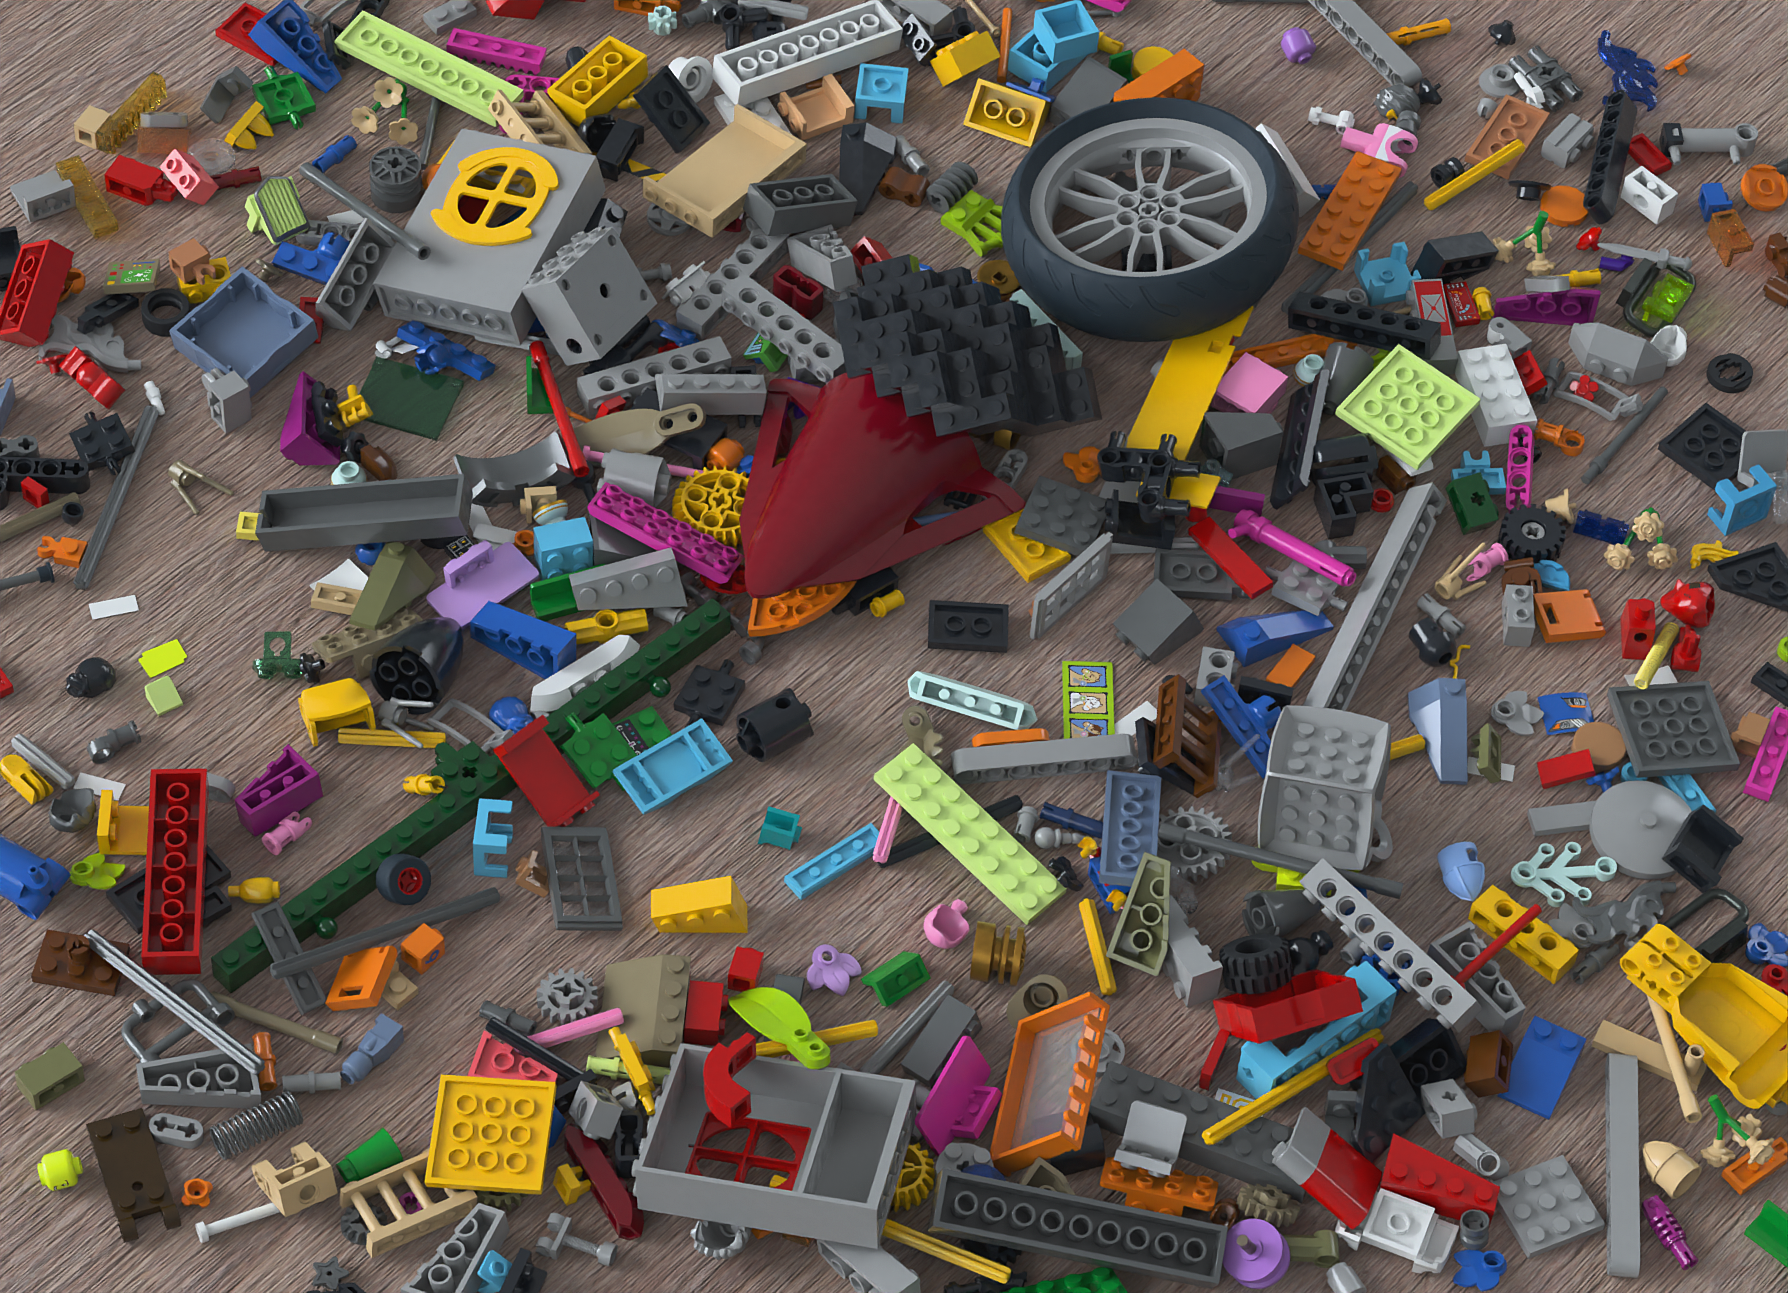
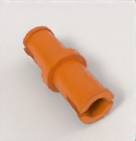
(263, 1049)

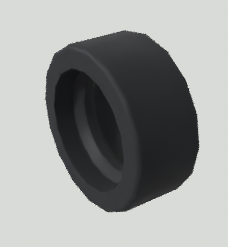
(161, 298)

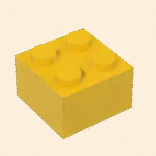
(964, 57)

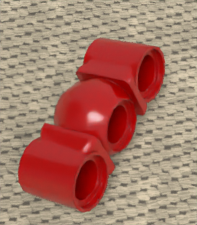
(92, 377)

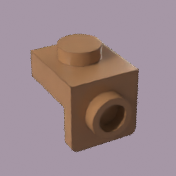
(532, 875)

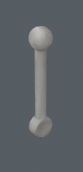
(1104, 12)

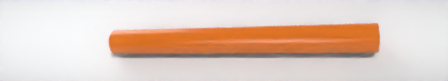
(1004, 45)

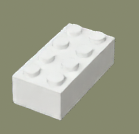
(1503, 400)

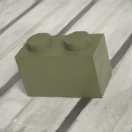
(49, 1076)

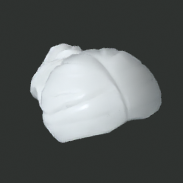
(1672, 343)

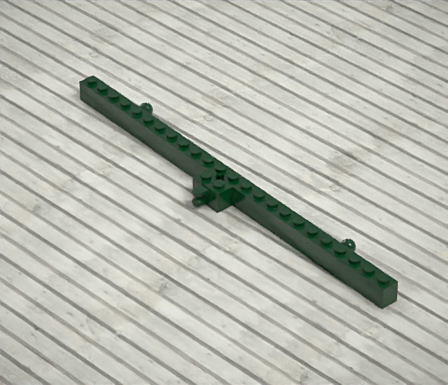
(467, 777)

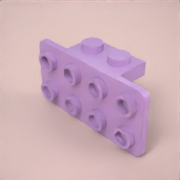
(479, 578)

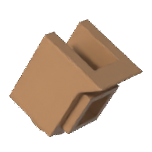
(1750, 734)

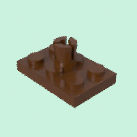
(71, 963)

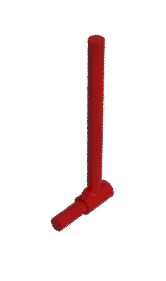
(1496, 945)

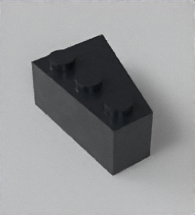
(1455, 257)

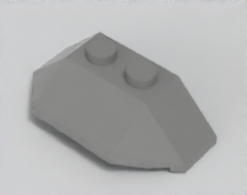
(1616, 354)

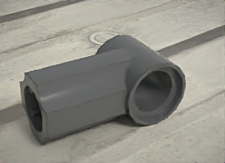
(1350, 555)

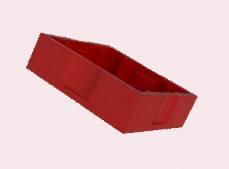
(1301, 1004)

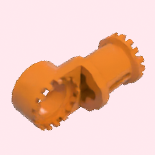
(1559, 436)

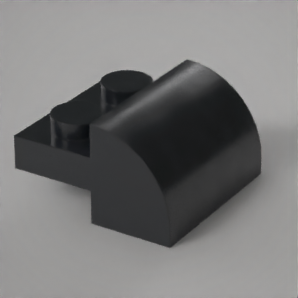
(1088, 1157)

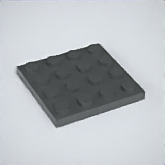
(1673, 729)

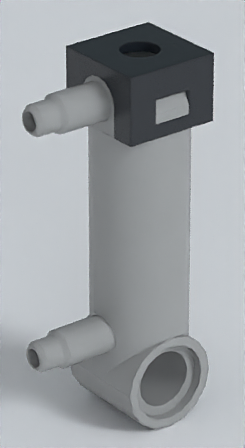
(1738, 141)

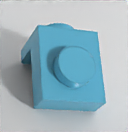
(493, 1272)

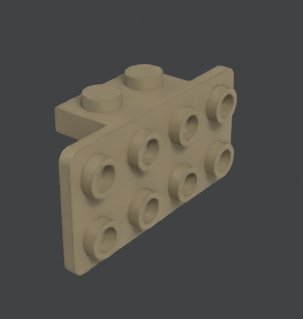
(362, 642)

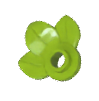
(96, 872)

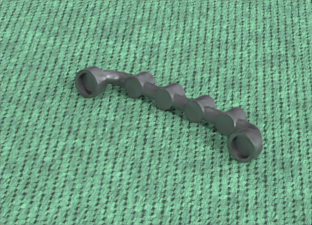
(750, 651)

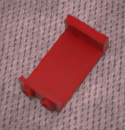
(544, 775)

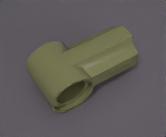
(1318, 1248)

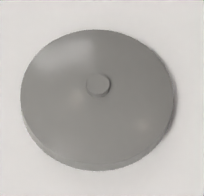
(1636, 826)

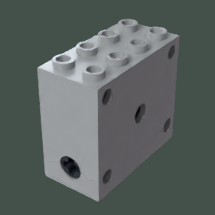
(588, 295)

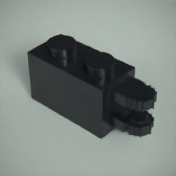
(866, 590)

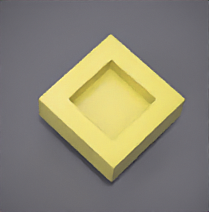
(247, 526)

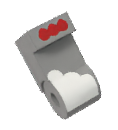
(1508, 334)

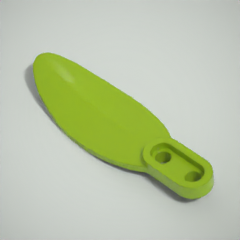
(784, 1021)

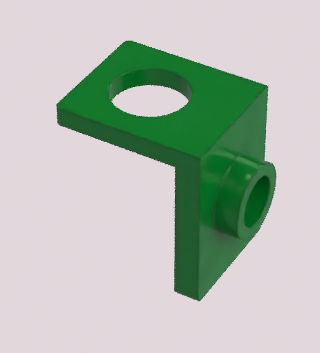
(1121, 64)

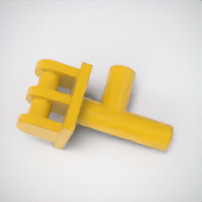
(354, 408)

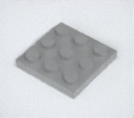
(1546, 1207)

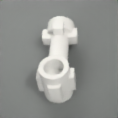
(1342, 121)

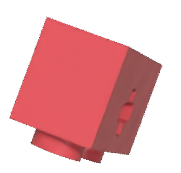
(189, 177)

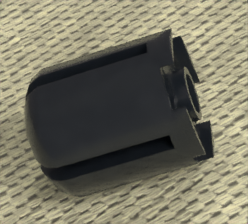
(1344, 447)

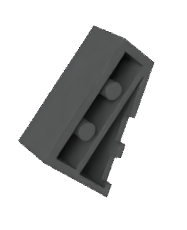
(939, 1040)

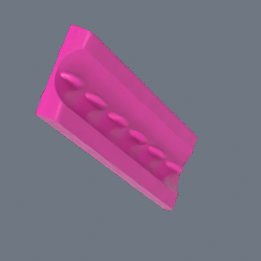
(662, 531)

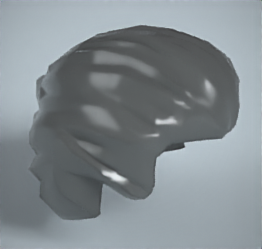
(72, 810)

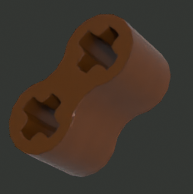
(904, 187)

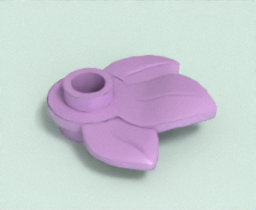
(832, 973)

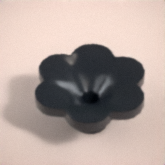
(311, 667)

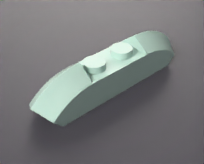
(971, 700)

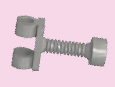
(559, 1224)

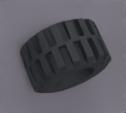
(1256, 964)

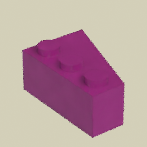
(281, 790)

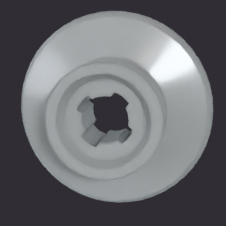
(1499, 81)

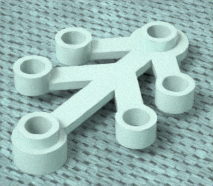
(1560, 873)

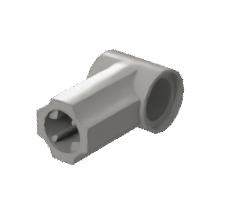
(1481, 1156)

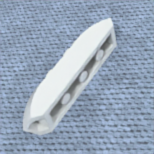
(581, 674)

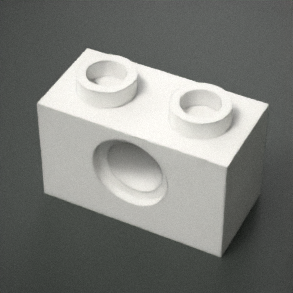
(1649, 195)

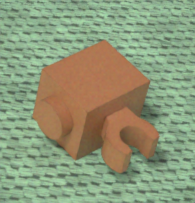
(191, 262)

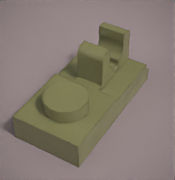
(1488, 753)

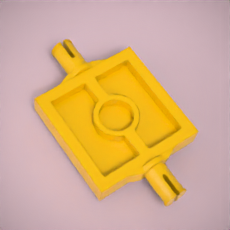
(635, 1067)

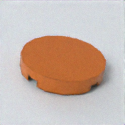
(1764, 187)
(1564, 206)

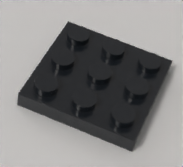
(1706, 446)

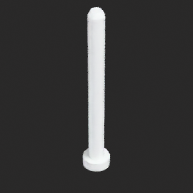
(205, 1231)

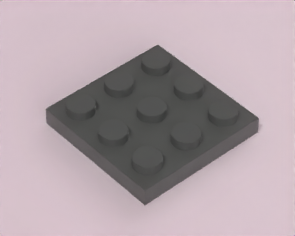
(1062, 516)

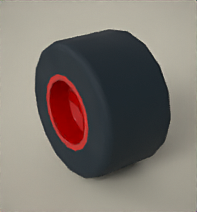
(403, 879)

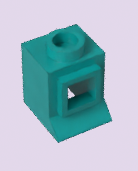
(780, 828)

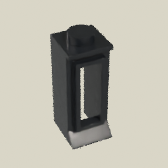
(619, 148)

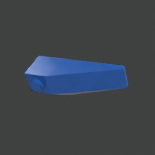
(290, 40)

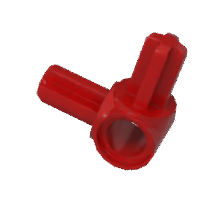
(1686, 654)

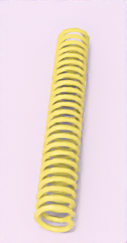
(1656, 655)

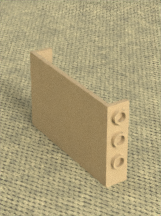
(714, 180)

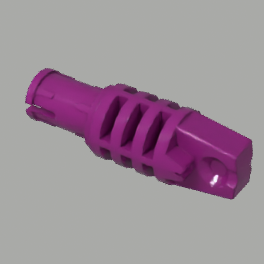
(1668, 1231)

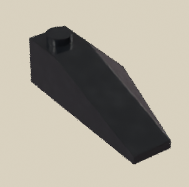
(863, 159)

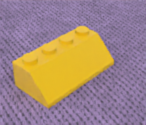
(599, 80)

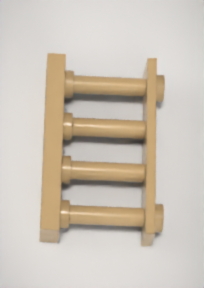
(544, 116)
(407, 1226)

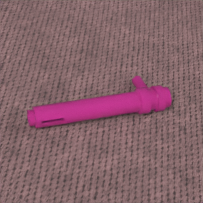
(1263, 531)

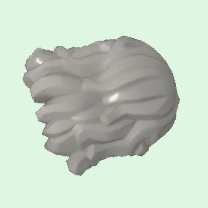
(719, 1239)

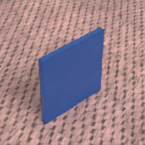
(1035, 89)

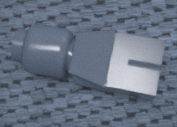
(374, 1049)

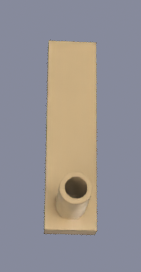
(1650, 1054)

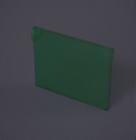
(409, 398)

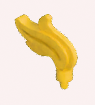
(1712, 552)

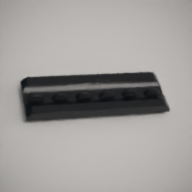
(1299, 440)

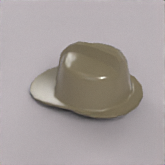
(1035, 996)

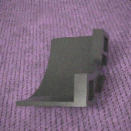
(506, 476)

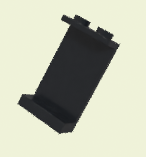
(694, 443)

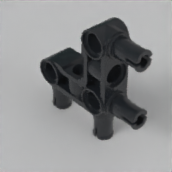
(1153, 468)

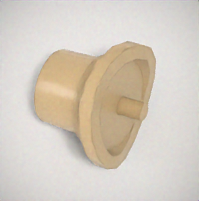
(1561, 507)

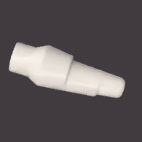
(154, 396)

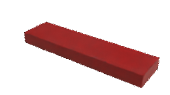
(1230, 557)

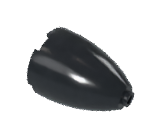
(419, 663)

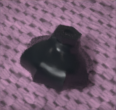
(1503, 33)
(1428, 92)
(352, 445)

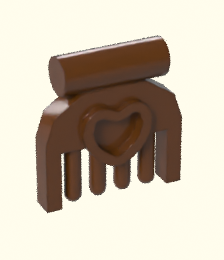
(1521, 573)

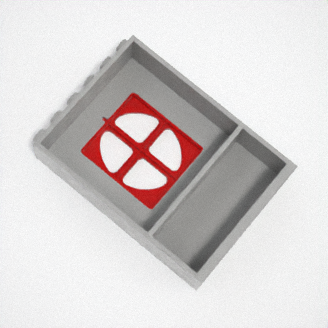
(841, 1124)

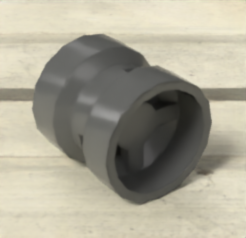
(1410, 122)
(1474, 1229)

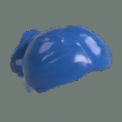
(510, 714)

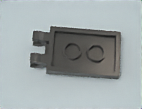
(1194, 575)

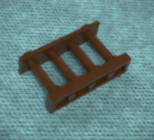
(1170, 740)

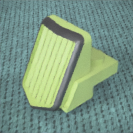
(276, 209)

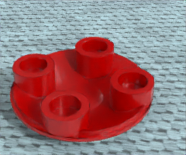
(734, 586)

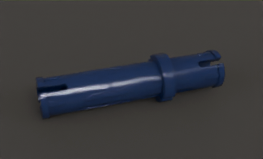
(1072, 820)

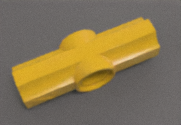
(608, 625)

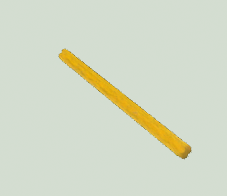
(1278, 1095)
(937, 1247)

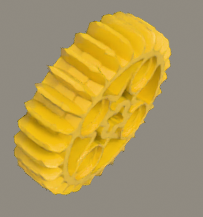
(714, 501)

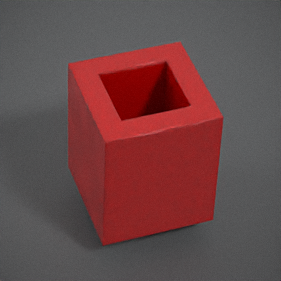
(745, 969)

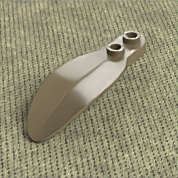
(637, 429)

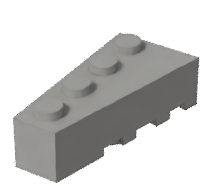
(631, 583)

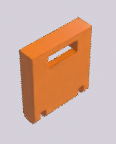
(1574, 616)
(364, 971)

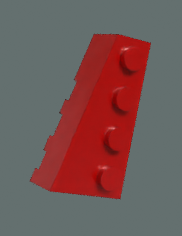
(1436, 1181)

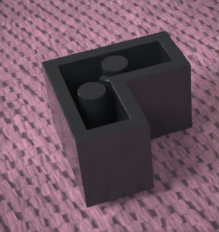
(1340, 501)

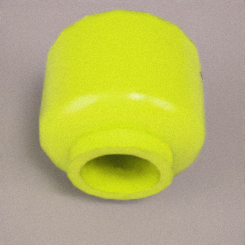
(59, 1170)

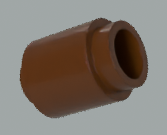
(1777, 290)

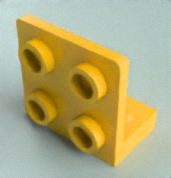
(121, 828)

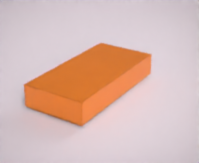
(1291, 667)

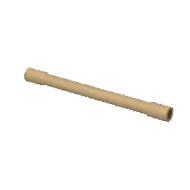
(1687, 1098)

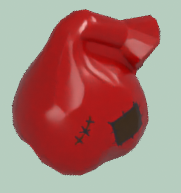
(1690, 603)

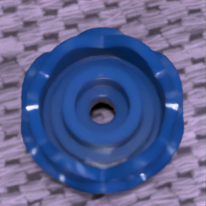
(367, 555)

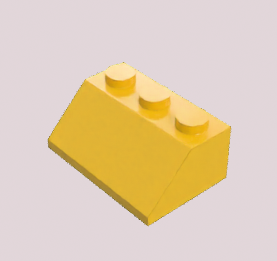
(1006, 112)

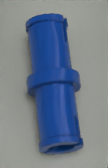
(335, 153)

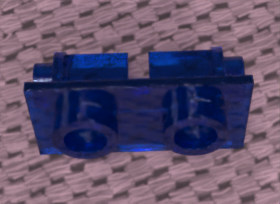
(1608, 530)

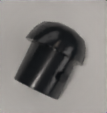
(1434, 645)

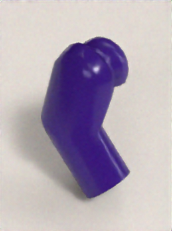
(1618, 264)

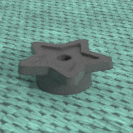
(329, 1282)

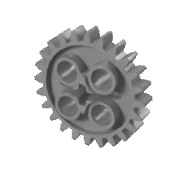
(1189, 858)

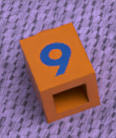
(423, 948)

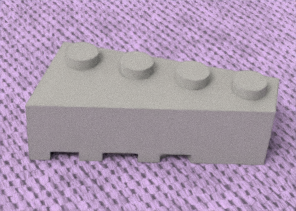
(823, 258)
(1188, 962)
(1496, 996)
(199, 1080)
(459, 1259)
(869, 1268)

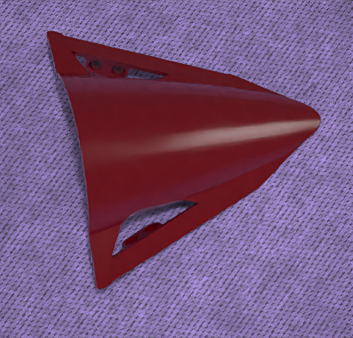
(852, 487)

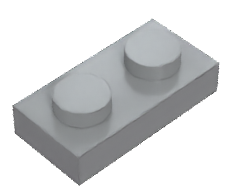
(449, 15)

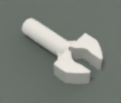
(1534, 95)

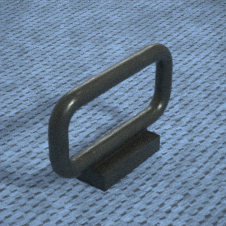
(1637, 287)
(1729, 937)

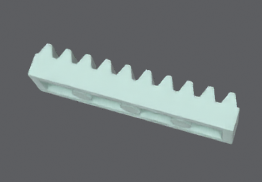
(1071, 352)

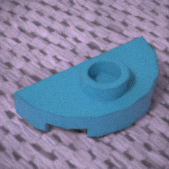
(1553, 575)

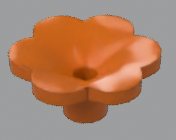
(1679, 64)

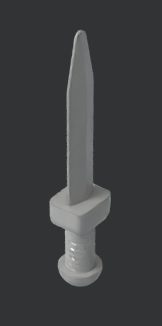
(1662, 258)

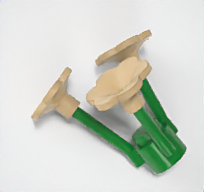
(387, 93)

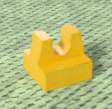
(567, 1183)

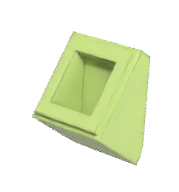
(163, 695)

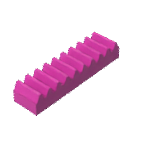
(496, 50)
(1769, 757)

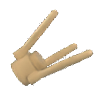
(1450, 583)

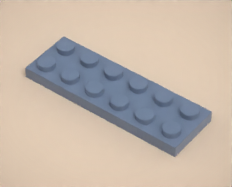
(1128, 825)

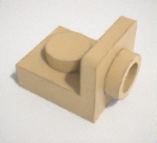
(535, 498)
(398, 988)

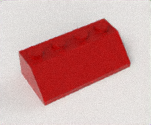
(34, 292)

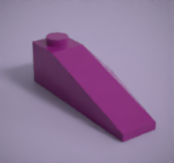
(1559, 307)
(300, 435)

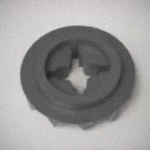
(354, 1230)

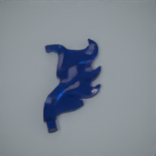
(1629, 71)

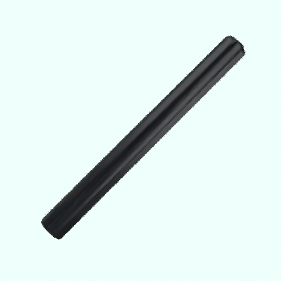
(927, 841)

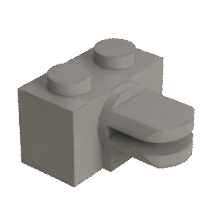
(228, 399)

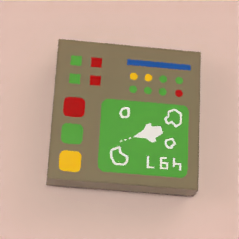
(131, 276)

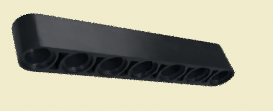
(1610, 157)

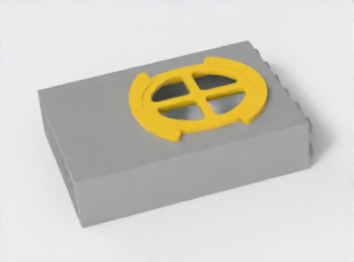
(476, 270)

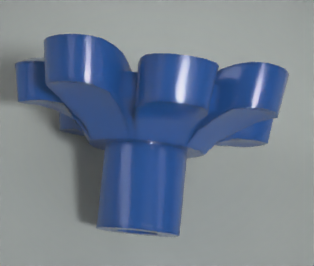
(1603, 779)

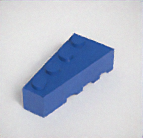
(524, 639)

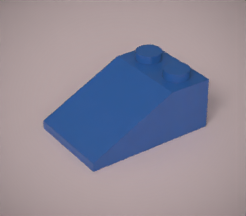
(1543, 1067)

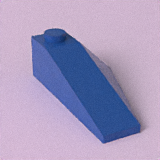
(1268, 634)

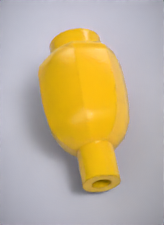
(256, 890)

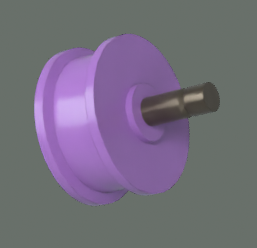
(1256, 1254)

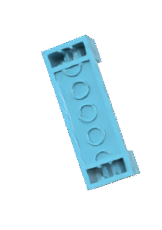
(1266, 1067)

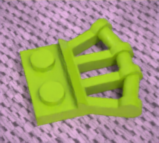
(967, 218)

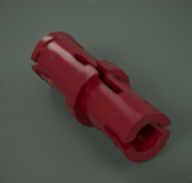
(237, 178)

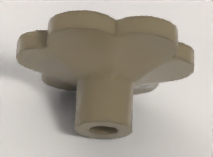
(267, 270)

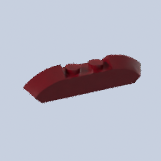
(608, 1189)

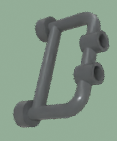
(144, 1012)

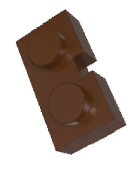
(1777, 253)

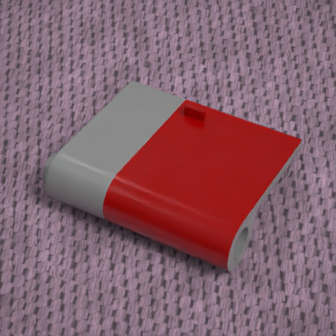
(1328, 1169)

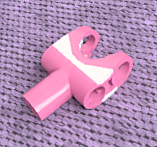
(1383, 144)

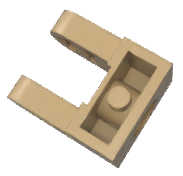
(297, 1186)

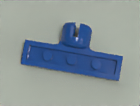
(315, 264)
(439, 352)
(1244, 719)

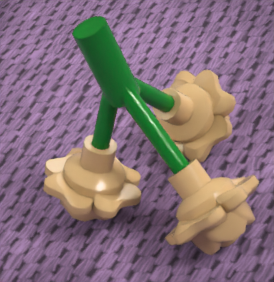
(1535, 237)
(1745, 1132)

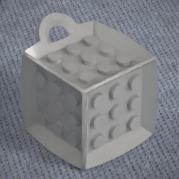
(1326, 787)

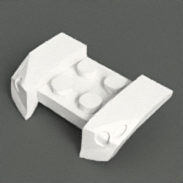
(1405, 1230)

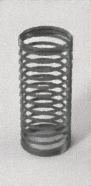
(286, 1098)

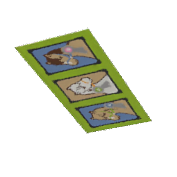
(1087, 699)

